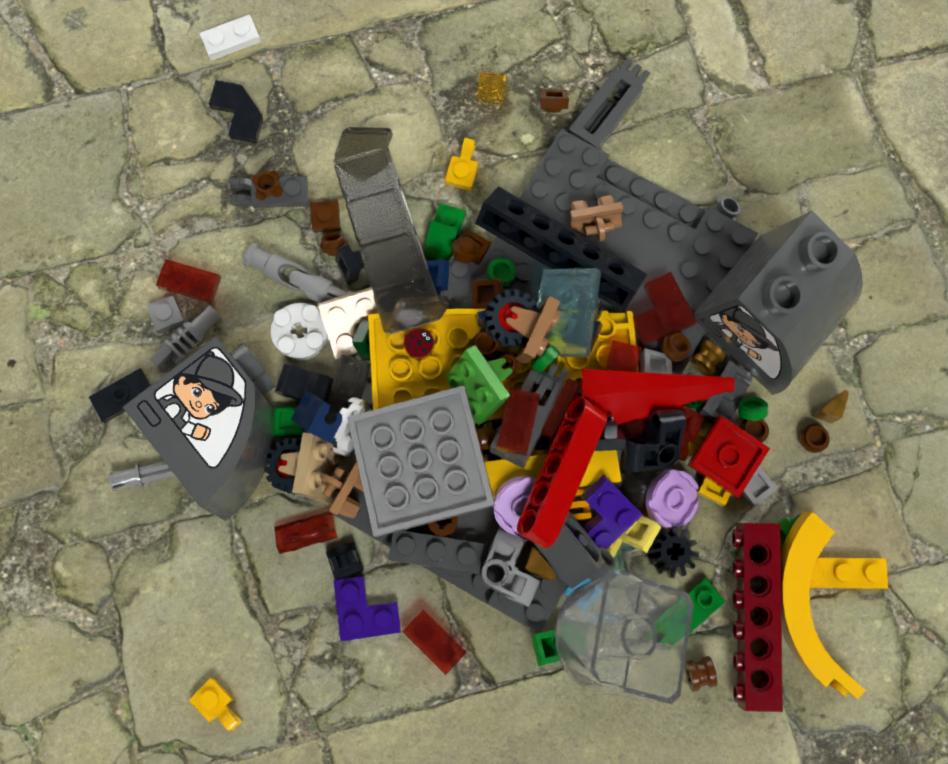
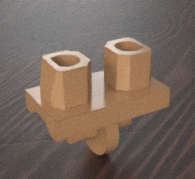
(596, 219)
(342, 503)

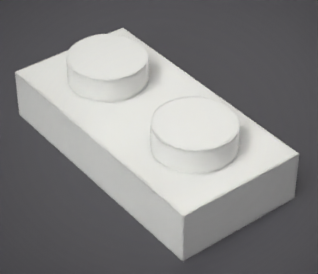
(230, 37)

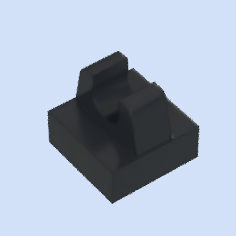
(349, 263)
(611, 437)
(344, 561)

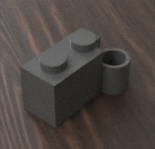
(576, 554)

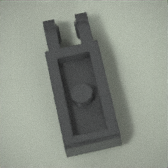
(294, 193)

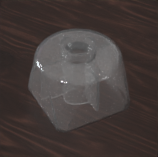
(625, 637)

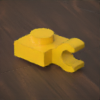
(462, 169)
(213, 702)

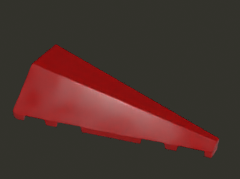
(636, 394)

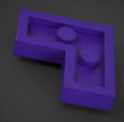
(614, 512)
(357, 618)

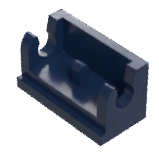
(311, 417)

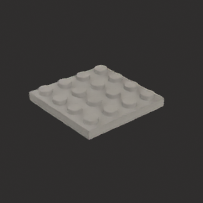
(420, 461)

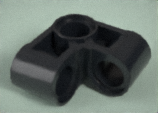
(659, 443)

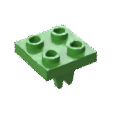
(482, 382)

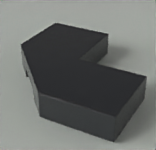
(234, 99)

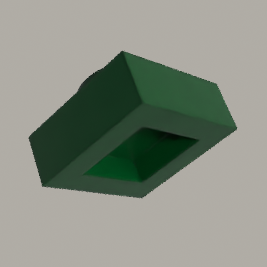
(361, 340)

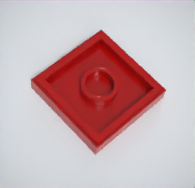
(728, 456)

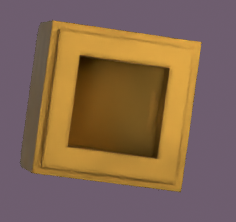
(833, 409)
(538, 566)

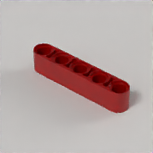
(562, 473)

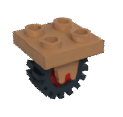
(516, 321)

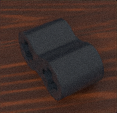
(295, 381)

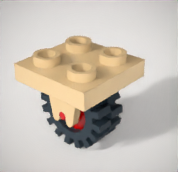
(300, 465)

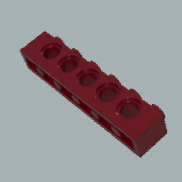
(767, 694)

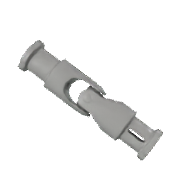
(315, 287)

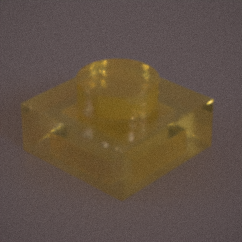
(492, 88)

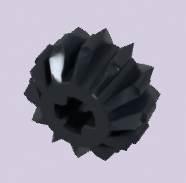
(678, 563)

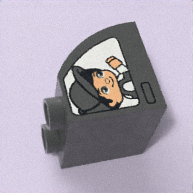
(783, 299)
(211, 424)

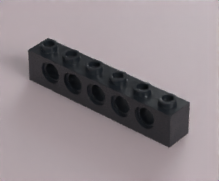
(558, 245)

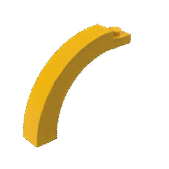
(797, 565)

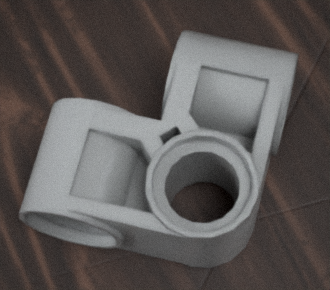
(515, 583)

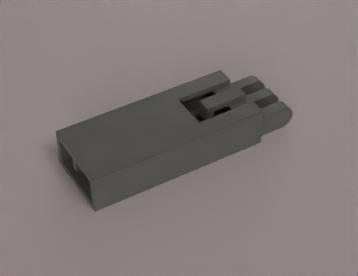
(600, 116)
(546, 382)

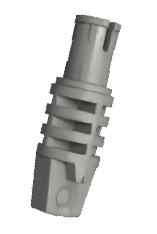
(185, 339)

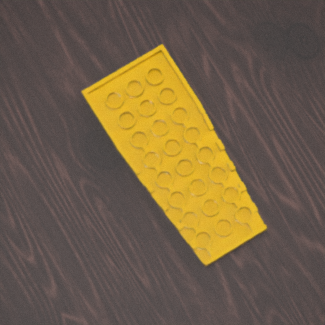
(402, 378)

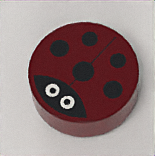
(419, 343)

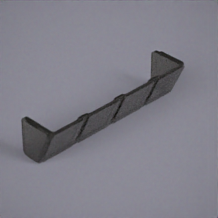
(385, 231)

